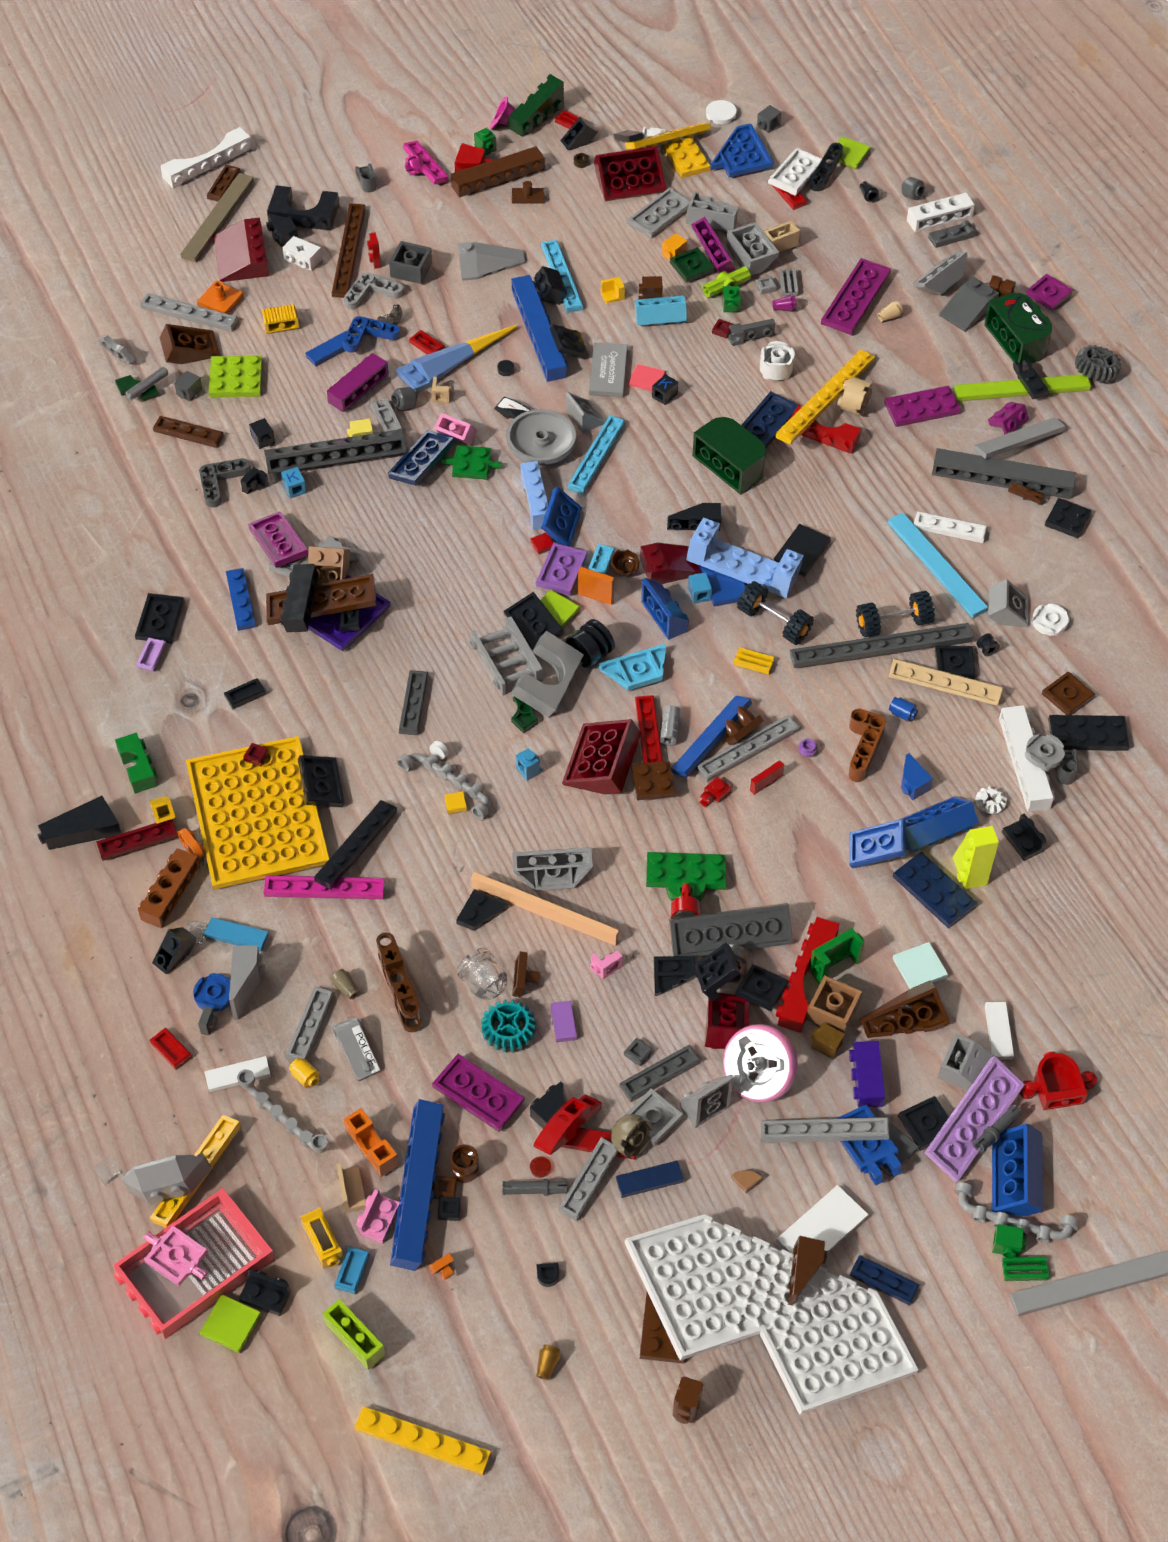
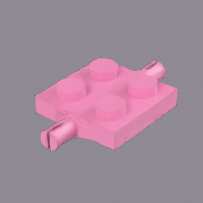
(175, 1256)

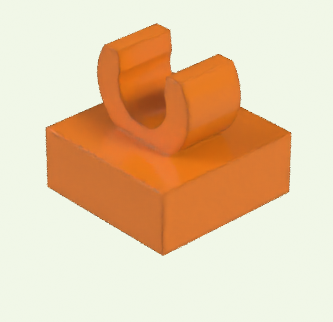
(442, 1266)

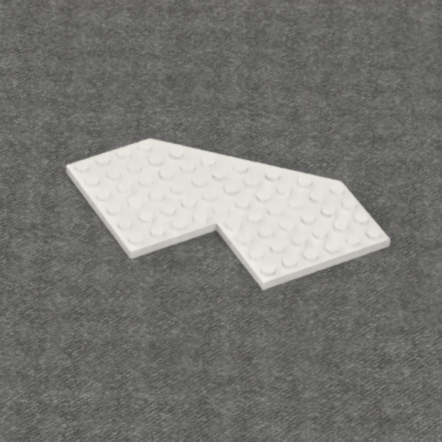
(727, 1287)

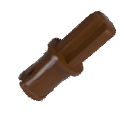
(1025, 493)

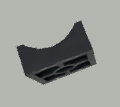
(717, 970)

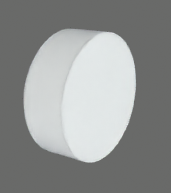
(439, 750)

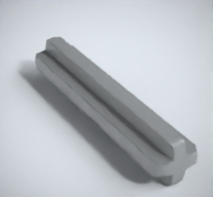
(147, 383)

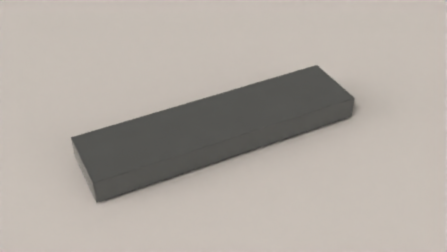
(413, 702)
(660, 1073)

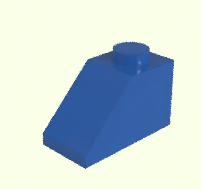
(915, 778)

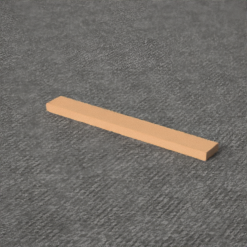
(545, 908)

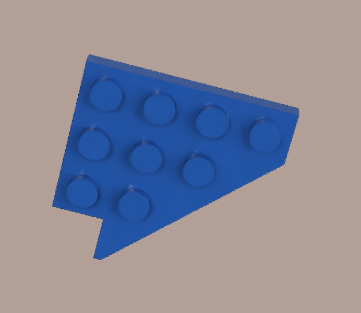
(742, 153)

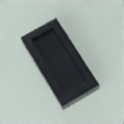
(244, 693)

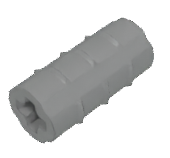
(670, 725)

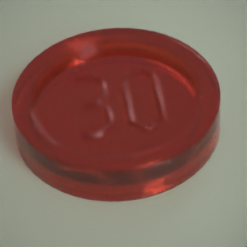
(540, 1167)

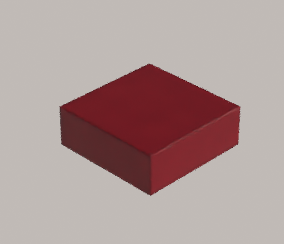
(721, 328)
(256, 754)

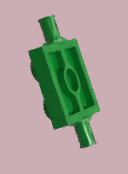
(471, 462)

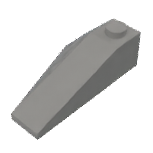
(480, 259)

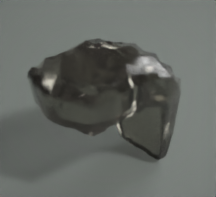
(393, 317)

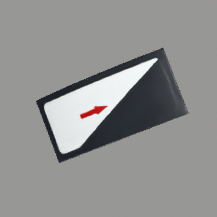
(510, 408)

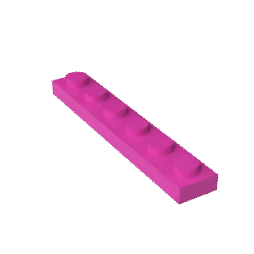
(307, 888)

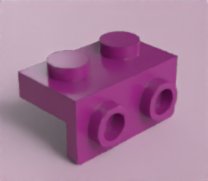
(1009, 417)

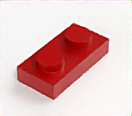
(373, 245)

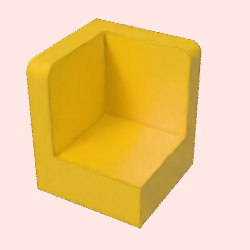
(612, 290)

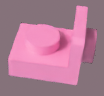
(608, 965)

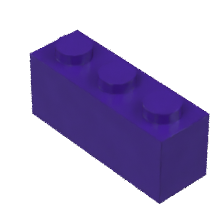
(867, 1074)

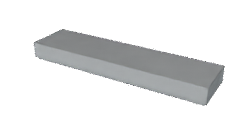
(310, 1024)
(588, 1179)

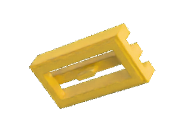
(754, 658)

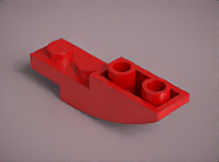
(565, 1122)

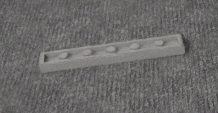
(189, 312)
(1019, 438)
(747, 748)
(825, 1130)

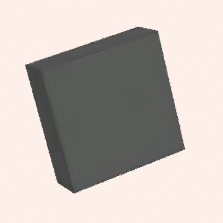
(638, 1052)

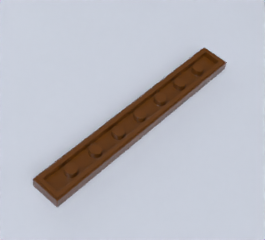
(348, 250)

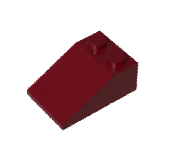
(667, 562)
(724, 1019)

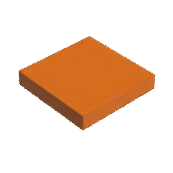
(596, 585)

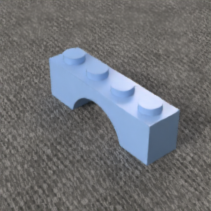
(535, 492)

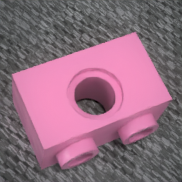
(458, 429)

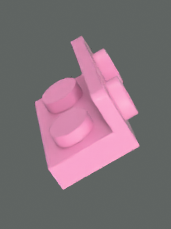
(377, 1217)

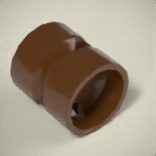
(1003, 287)
(464, 1163)

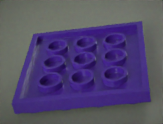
(329, 625)

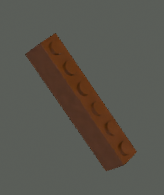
(497, 171)

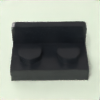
(1025, 837)
(265, 1292)

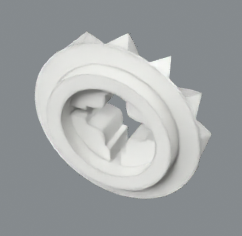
(989, 806)

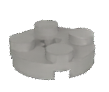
(1040, 759)

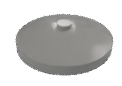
(541, 436)

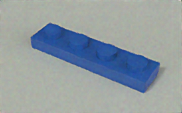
(240, 599)

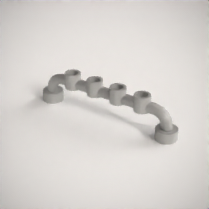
(461, 781)
(318, 1143)
(1043, 1232)

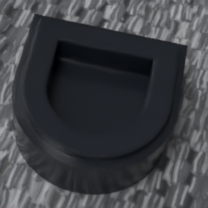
(548, 1274)

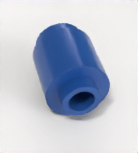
(903, 709)

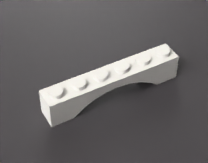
(181, 170)

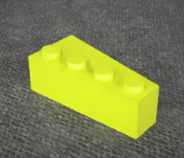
(976, 857)

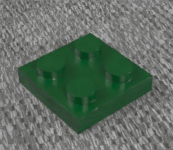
(692, 264)

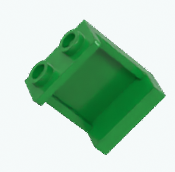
(832, 952)

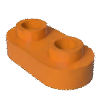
(189, 842)

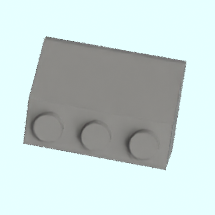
(751, 248)

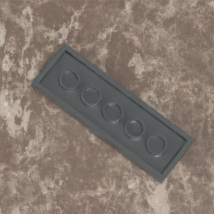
(742, 927)

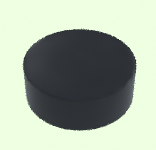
(505, 368)

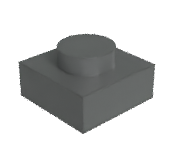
(207, 1020)

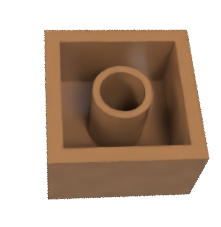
(834, 1004)

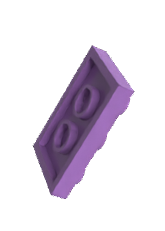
(561, 569)

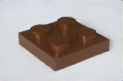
(653, 780)

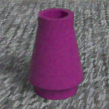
(786, 303)

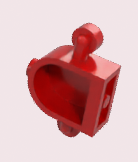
(1059, 1082)

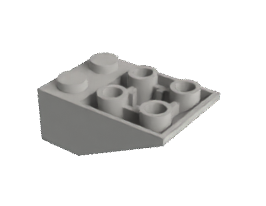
(964, 1062)

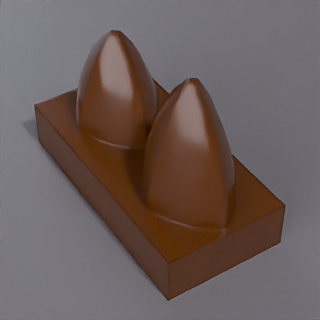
(748, 722)

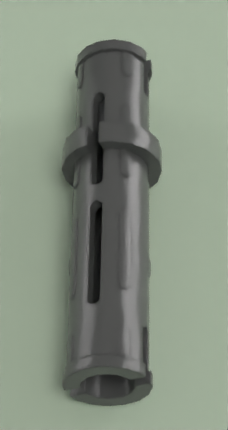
(992, 1133)
(534, 1187)

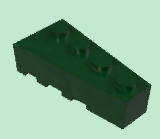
(538, 107)

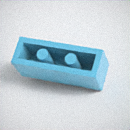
(660, 310)

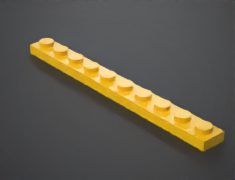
(824, 397)

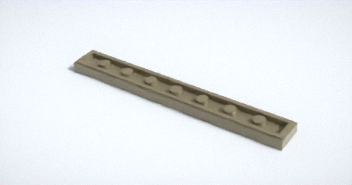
(217, 217)

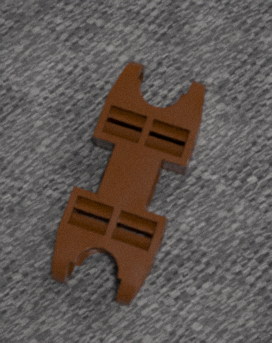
(397, 979)

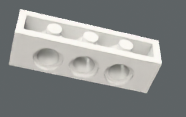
(940, 212)

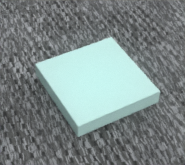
(920, 965)

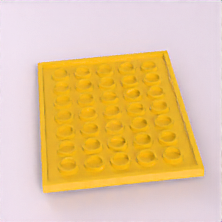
(255, 815)

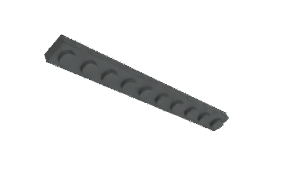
(881, 645)

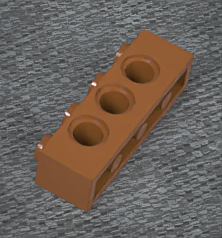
(168, 897)

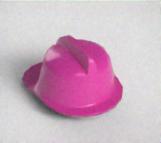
(503, 112)

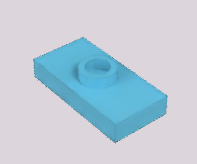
(601, 558)

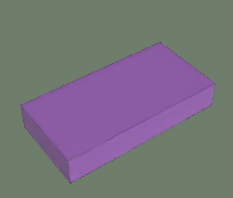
(563, 1021)

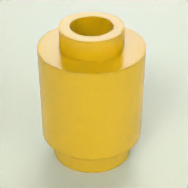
(304, 1072)

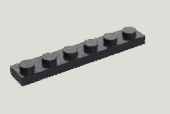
(355, 844)

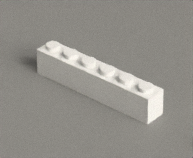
(1032, 780)

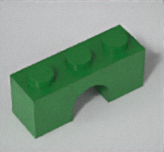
(141, 774)

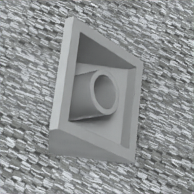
(582, 413)

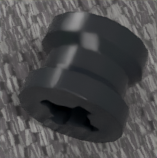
(987, 644)

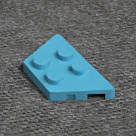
(636, 668)

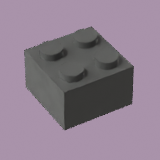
(410, 262)

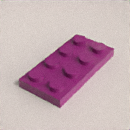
(922, 406)
(278, 539)
(478, 1092)

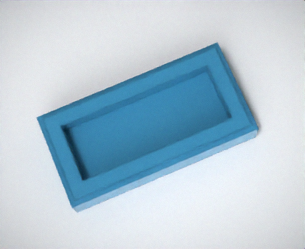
(352, 1270)

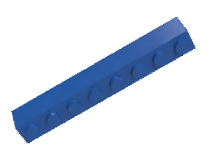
(538, 327)
(416, 1185)

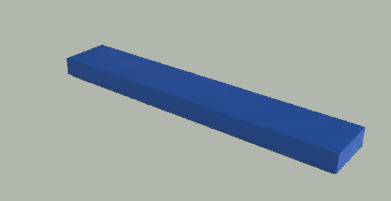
(709, 737)

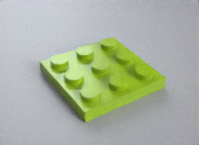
(235, 376)

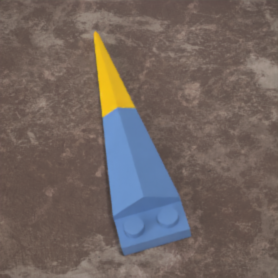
(421, 370)

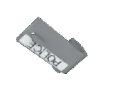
(356, 1047)

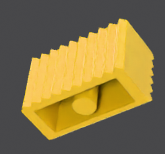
(280, 318)

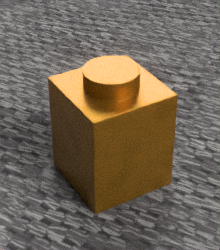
(827, 1040)

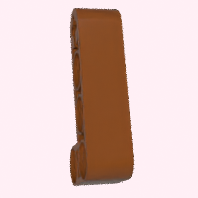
(871, 728)

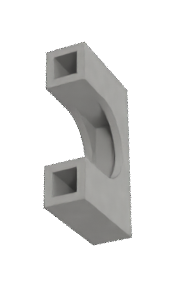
(565, 662)

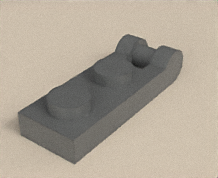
(952, 234)

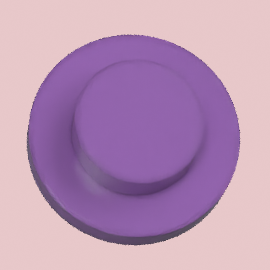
(807, 747)

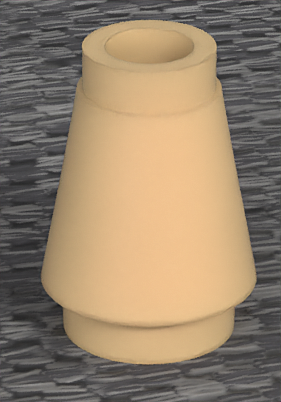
(891, 311)

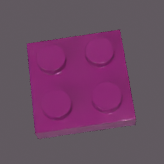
(1049, 292)

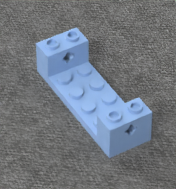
(741, 564)

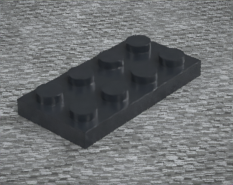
(1090, 732)

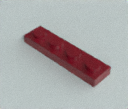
(136, 839)

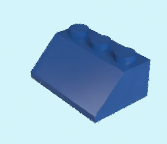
(663, 609)

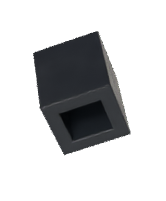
(665, 389)
(262, 433)

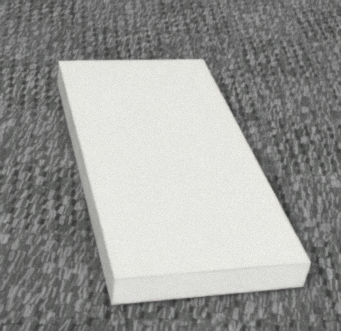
(795, 171)
(826, 1221)

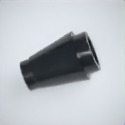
(869, 192)

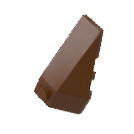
(910, 1012)

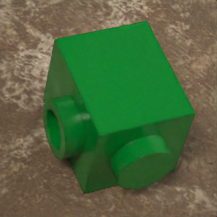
(486, 140)
(731, 299)
(1008, 1241)

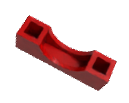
(841, 437)

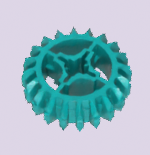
(508, 1032)

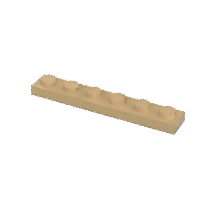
(945, 681)

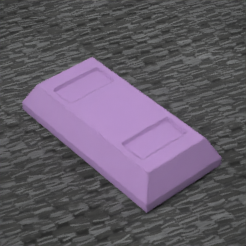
(150, 654)

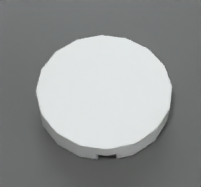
(721, 112)
(1050, 619)

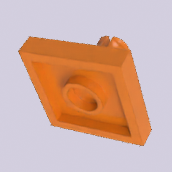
(220, 298)

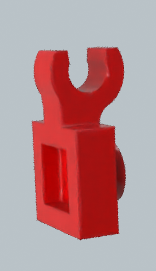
(716, 791)

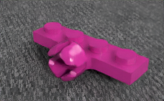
(421, 161)

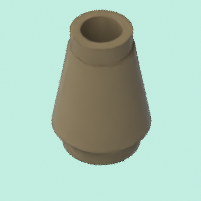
(344, 983)

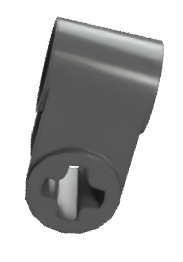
(366, 177)
(1067, 769)

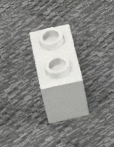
(302, 253)

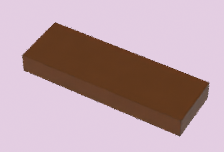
(223, 182)

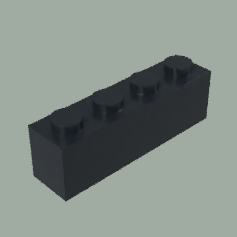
(300, 598)

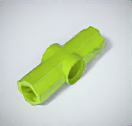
(726, 279)

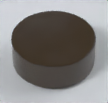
(581, 160)

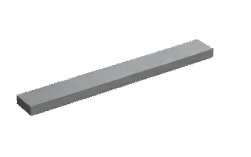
(1090, 1283)

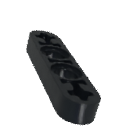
(829, 167)

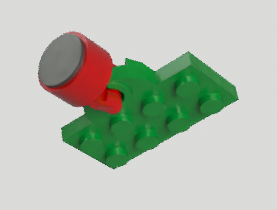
(686, 878)

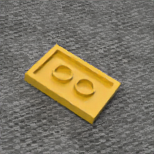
(686, 157)

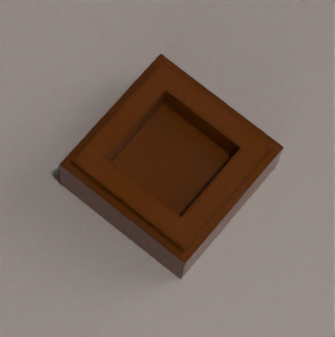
(445, 1187)

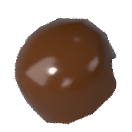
(625, 562)

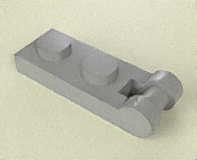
(385, 415)

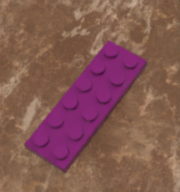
(855, 296)

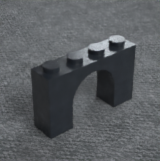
(319, 217)

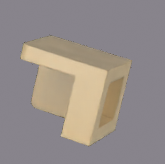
(440, 394)

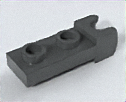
(751, 331)

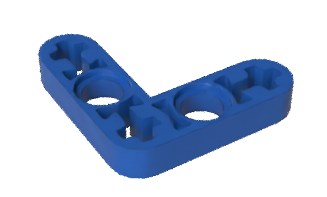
(386, 331)

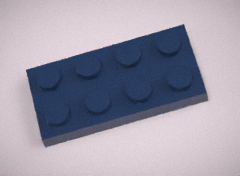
(769, 417)
(421, 457)
(934, 889)

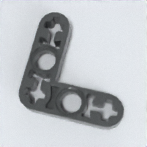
(216, 474)

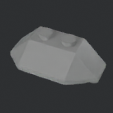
(943, 274)
(552, 867)
(166, 1177)

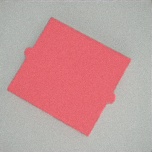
(645, 377)

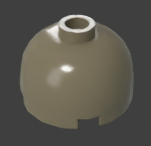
(631, 1135)

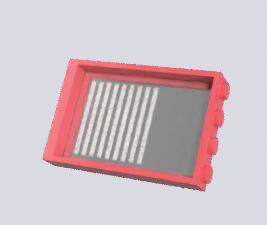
(232, 1251)

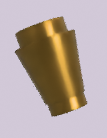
(547, 1361)

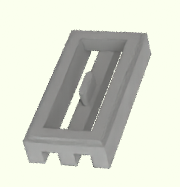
(787, 273)

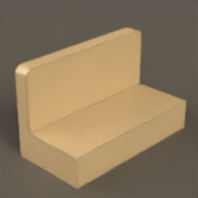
(351, 1188)

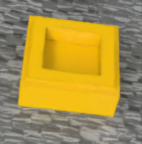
(455, 802)

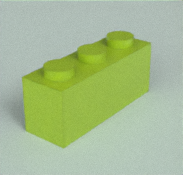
(353, 1334)

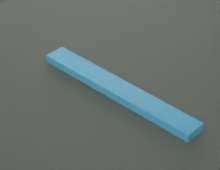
(937, 565)

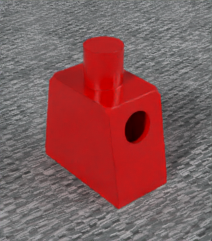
(469, 156)

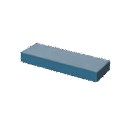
(235, 933)

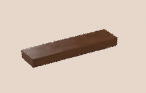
(188, 431)

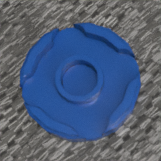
(212, 992)

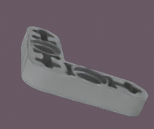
(391, 289)

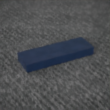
(649, 1179)
(884, 1280)

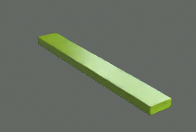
(1014, 388)

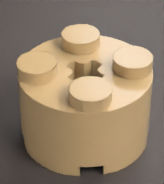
(855, 395)

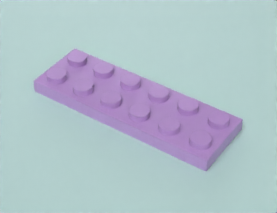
(979, 1108)

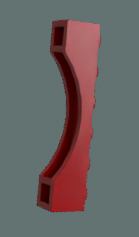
(794, 1010)

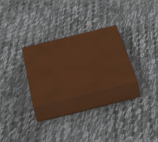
(1068, 694)

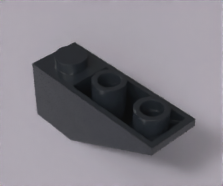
(690, 518)

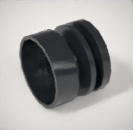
(593, 641)

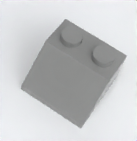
(1008, 604)

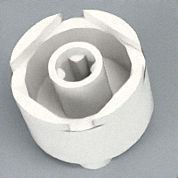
(777, 361)

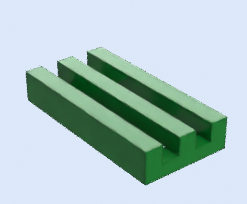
(1025, 1264)

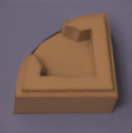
(746, 1179)

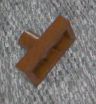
(527, 194)
(523, 975)

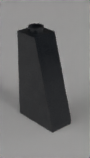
(80, 825)

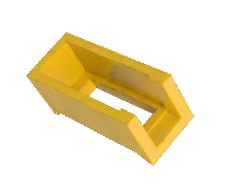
(329, 1257)

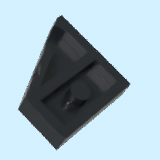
(479, 909)
(672, 972)

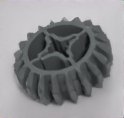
(1098, 363)

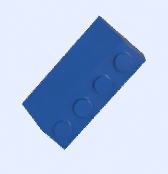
(939, 822)
(1018, 1172)

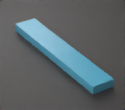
(556, 261)
(596, 454)

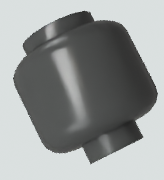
(913, 188)
(404, 398)

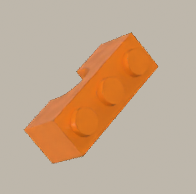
(376, 1151)

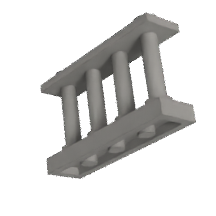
(517, 643)

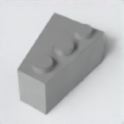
(719, 215)

